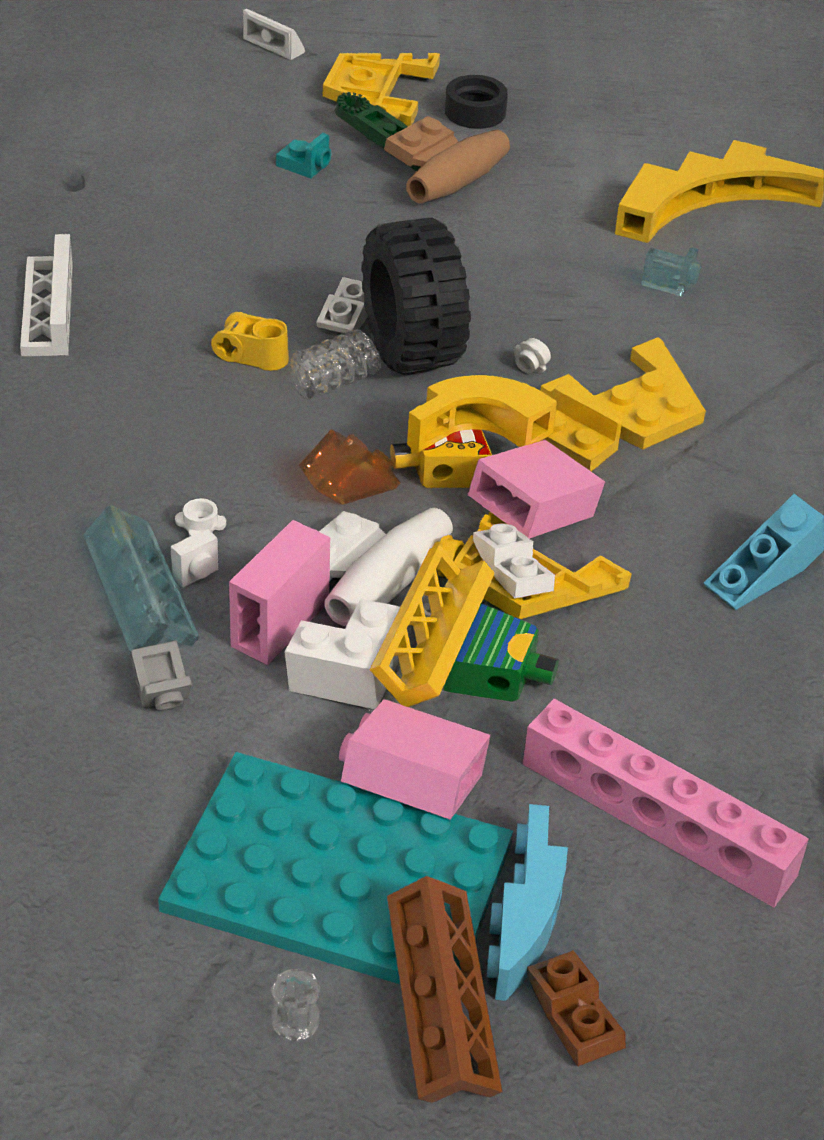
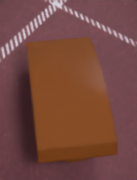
(574, 1009)

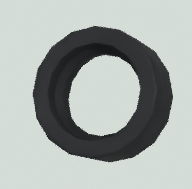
(476, 101)

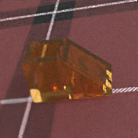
(347, 469)

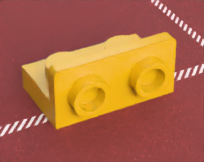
(583, 429)

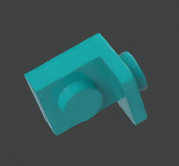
(305, 157)

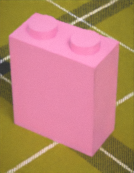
(536, 488)
(278, 591)
(414, 758)

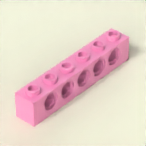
(665, 802)

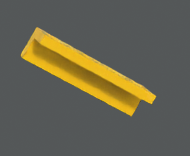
(437, 636)

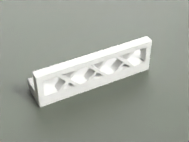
(56, 304)

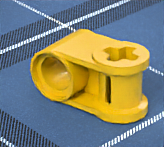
(257, 341)

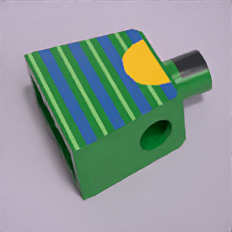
(499, 658)

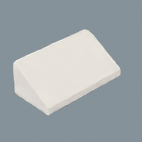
(271, 35)

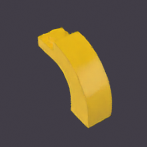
(482, 403)

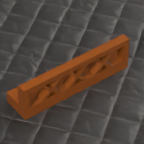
(435, 987)

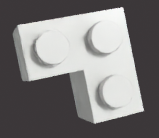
(337, 661)

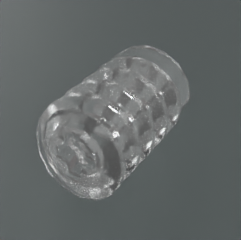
(334, 363)

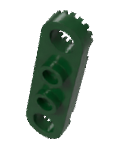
(368, 119)

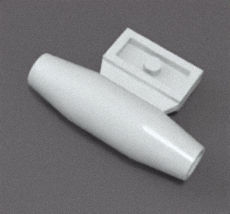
(377, 563)

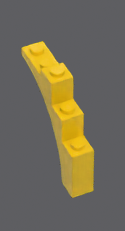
(703, 180)

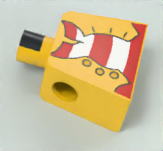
(447, 462)

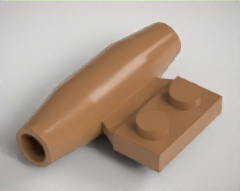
(443, 160)

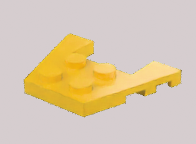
(376, 78)
(650, 405)
(590, 582)

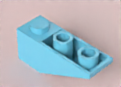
(771, 554)

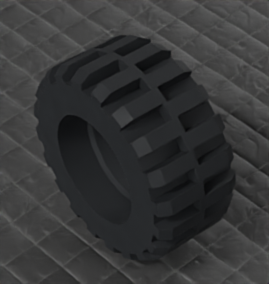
(415, 294)

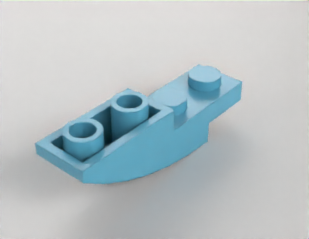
(527, 904)

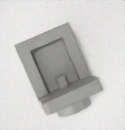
(160, 675)

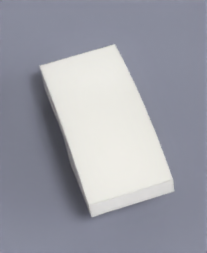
(344, 309)
(511, 560)

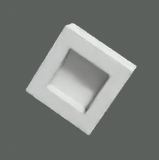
(194, 558)

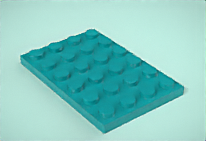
(314, 861)

